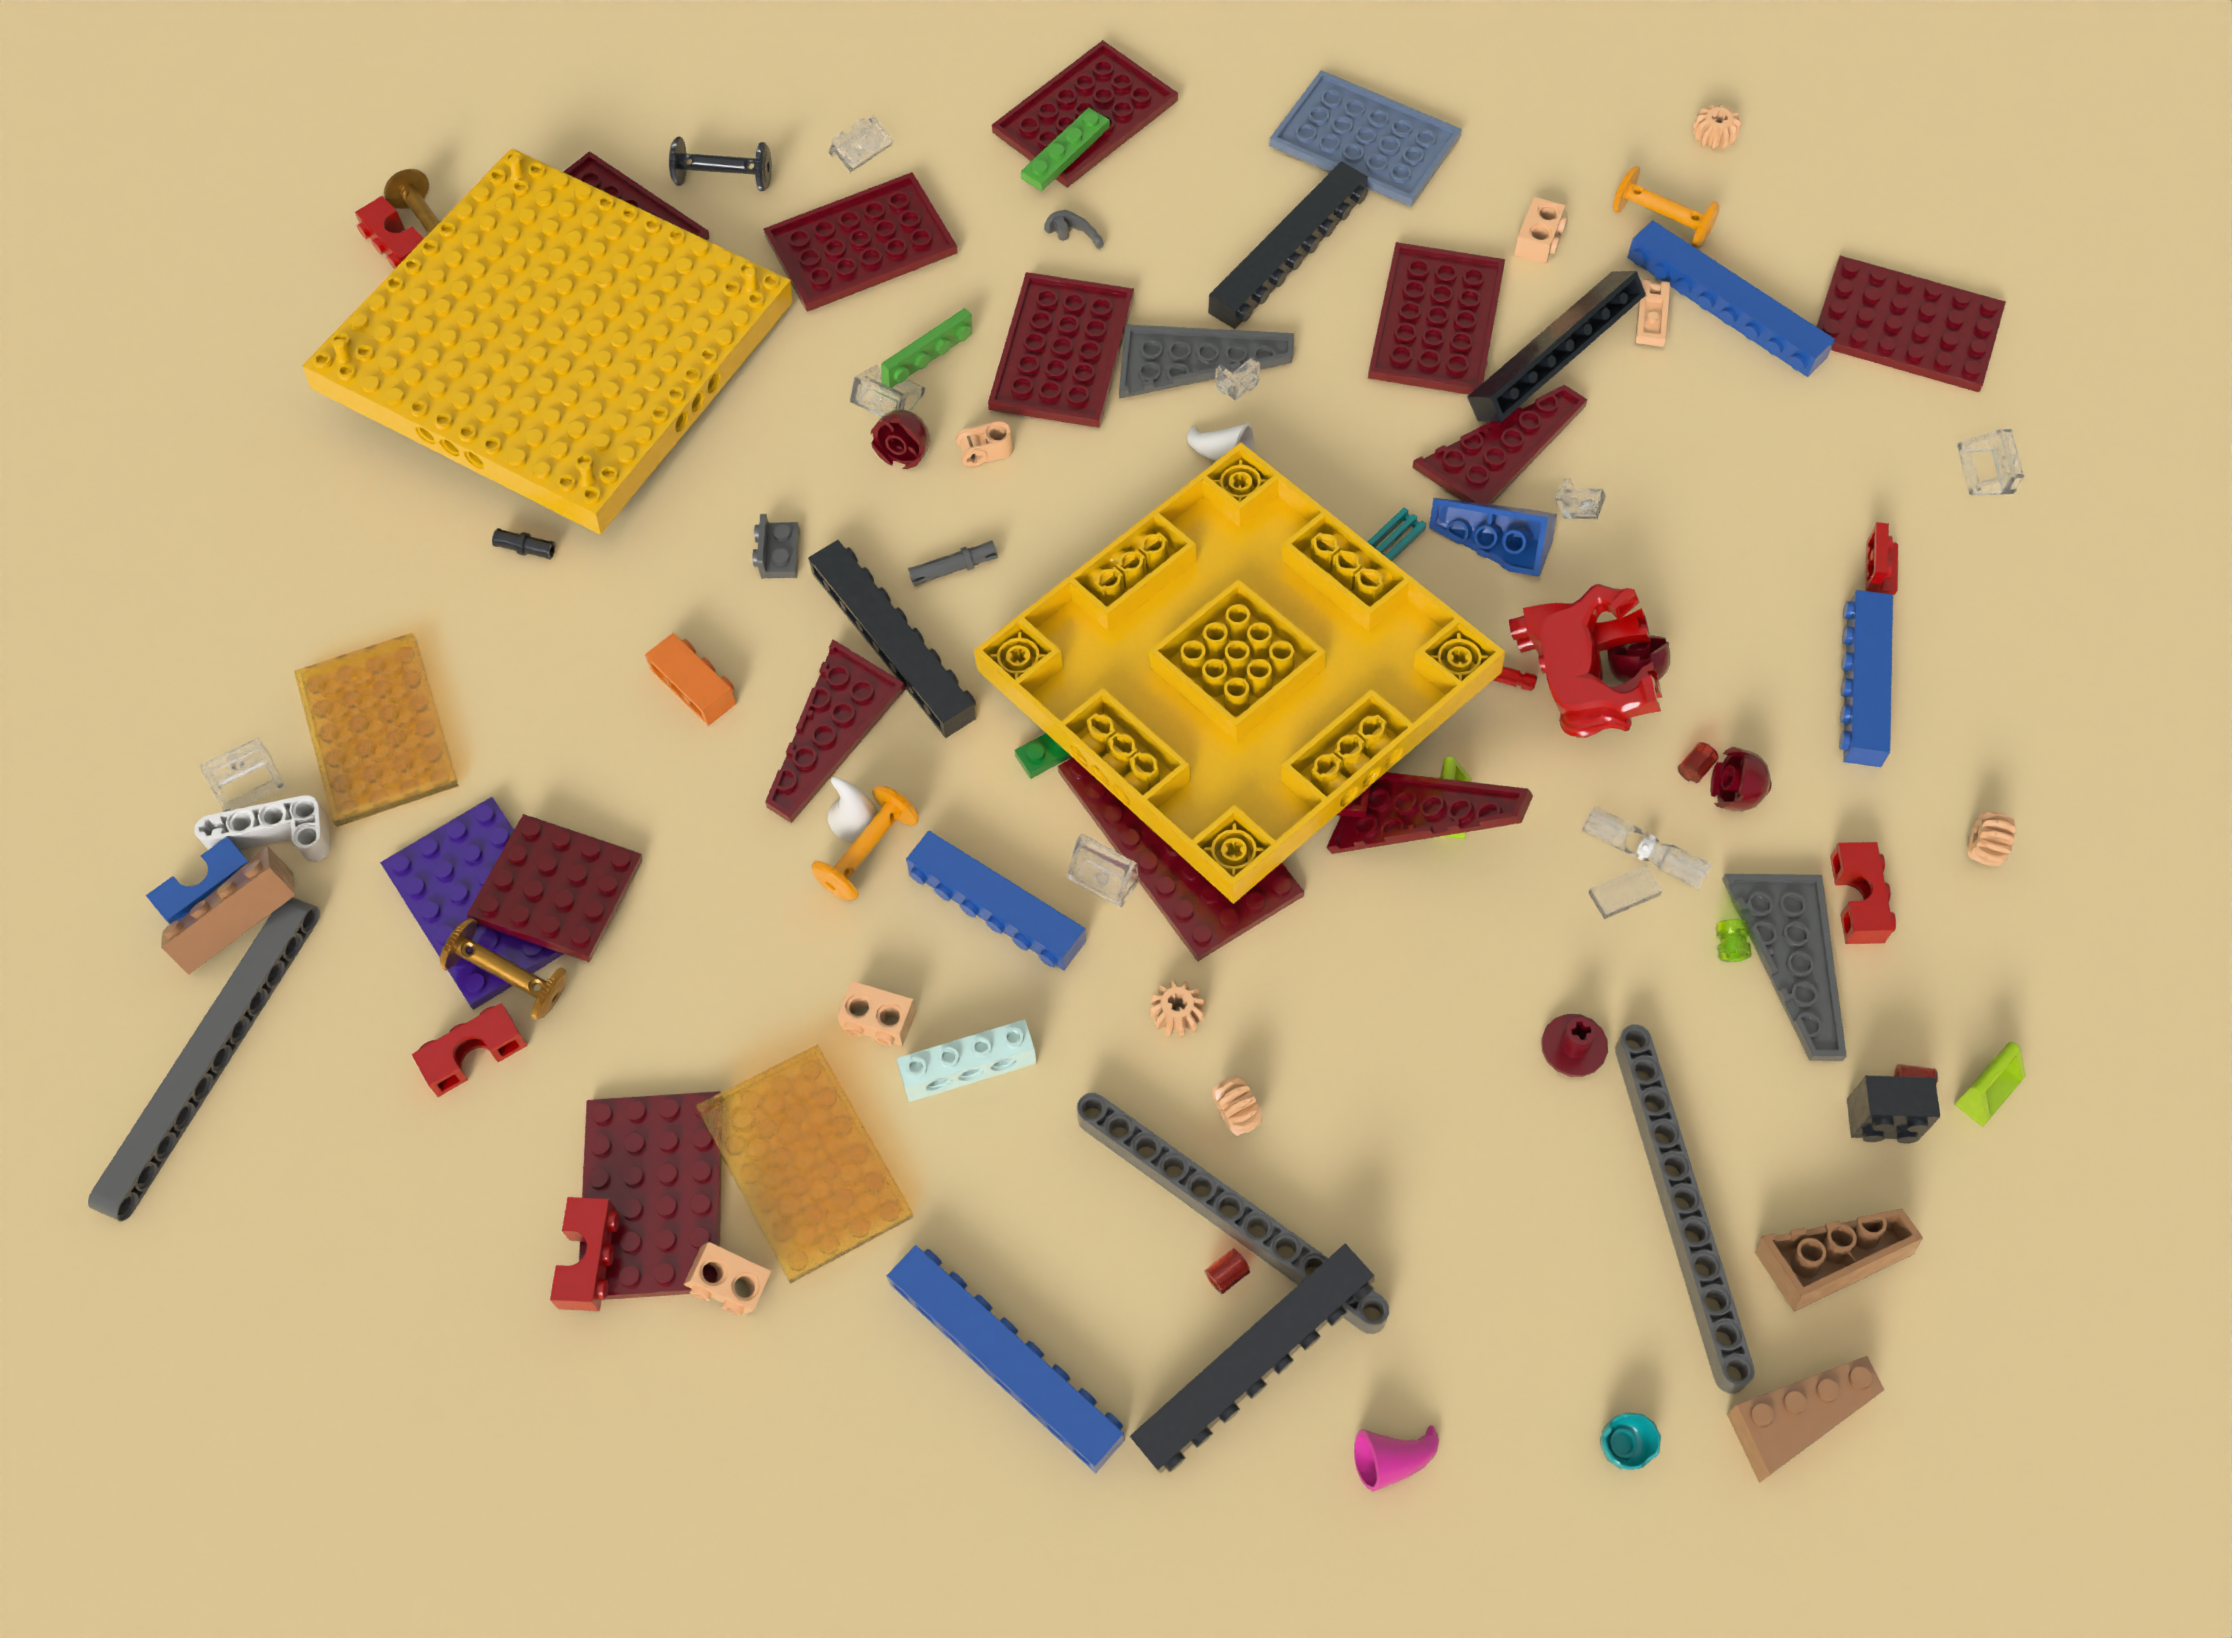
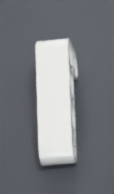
(264, 830)

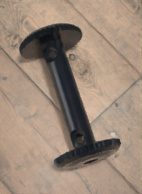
(726, 164)

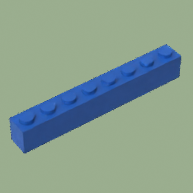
(1731, 298)
(1006, 1358)

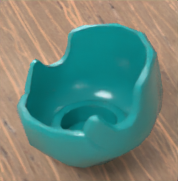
(1630, 1441)

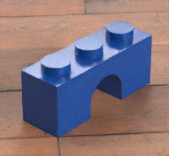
(177, 900)

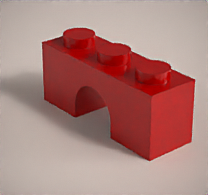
(384, 227)
(1863, 868)
(443, 1058)
(584, 1283)

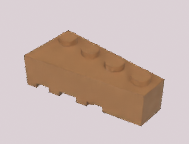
(229, 911)
(1833, 1256)
(1795, 1416)

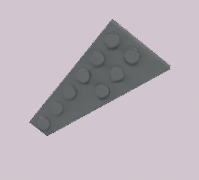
(1180, 356)
(1795, 946)

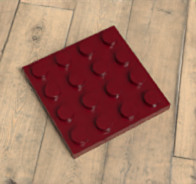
(555, 887)

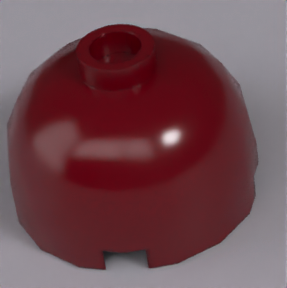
(900, 438)
(1628, 659)
(1740, 780)

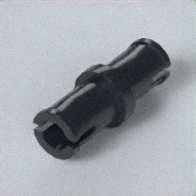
(523, 543)

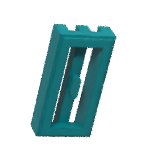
(1402, 515)

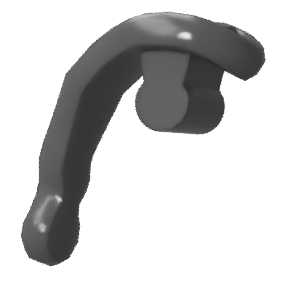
(1061, 220)

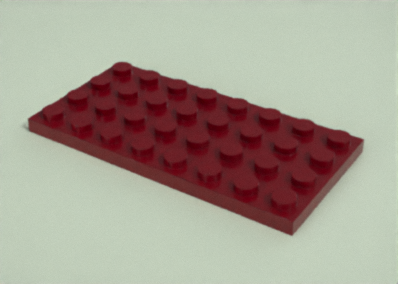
(1185, 898)

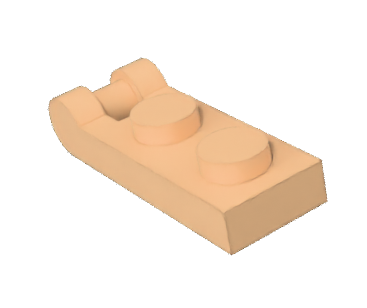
(1653, 313)

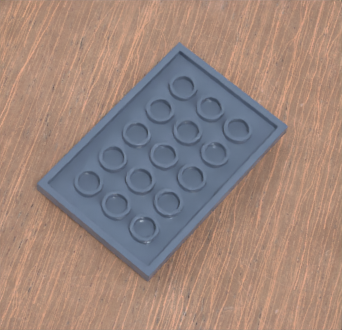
(1368, 132)

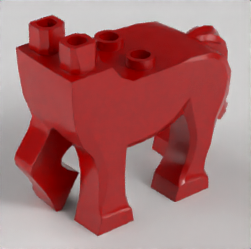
(1570, 656)

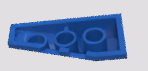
(1507, 535)

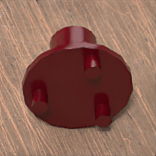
(1574, 1045)

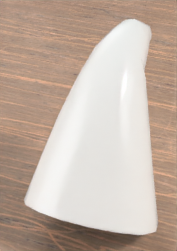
(1218, 443)
(851, 811)

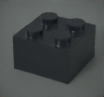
(1893, 1108)

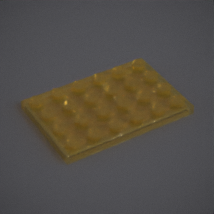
(375, 729)
(804, 1163)

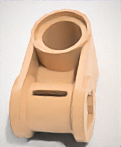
(987, 443)

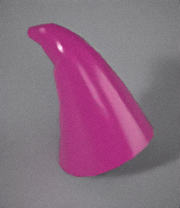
(1388, 1460)

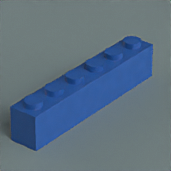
(1867, 678)
(996, 901)

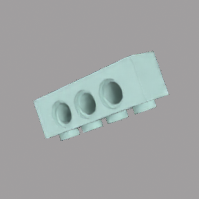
(967, 1060)

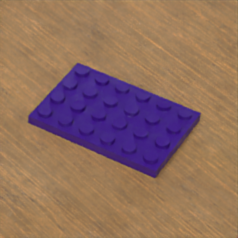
(440, 883)

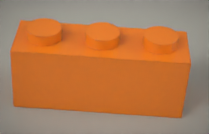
(691, 678)

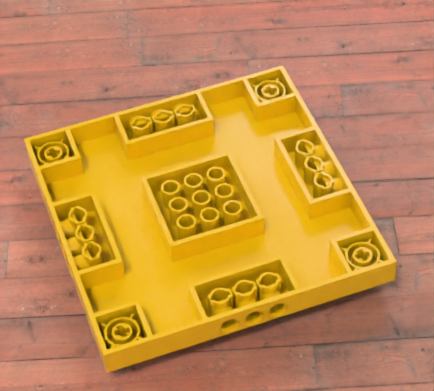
(551, 338)
(1238, 668)

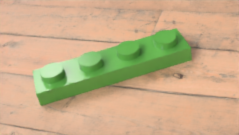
(1065, 149)
(926, 348)

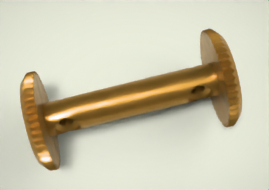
(408, 191)
(461, 940)

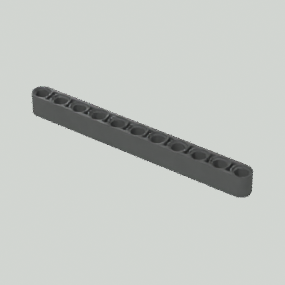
(203, 1060)
(1219, 1196)
(1680, 1219)

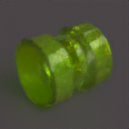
(1733, 940)

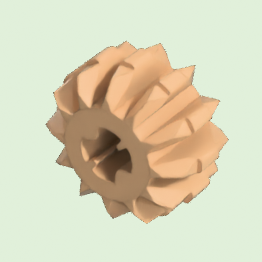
(1716, 126)
(1991, 838)
(1181, 1019)
(1237, 1105)

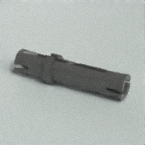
(948, 564)

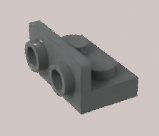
(776, 548)

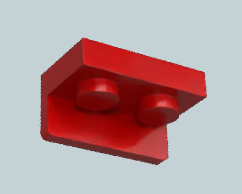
(1881, 561)

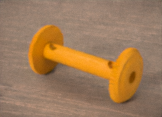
(1700, 222)
(894, 808)

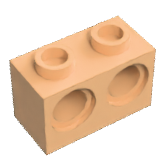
(1540, 230)
(880, 1007)
(729, 1269)

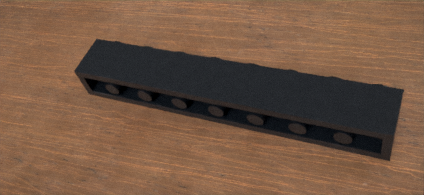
(1288, 245)
(1556, 346)
(892, 638)
(1252, 1358)

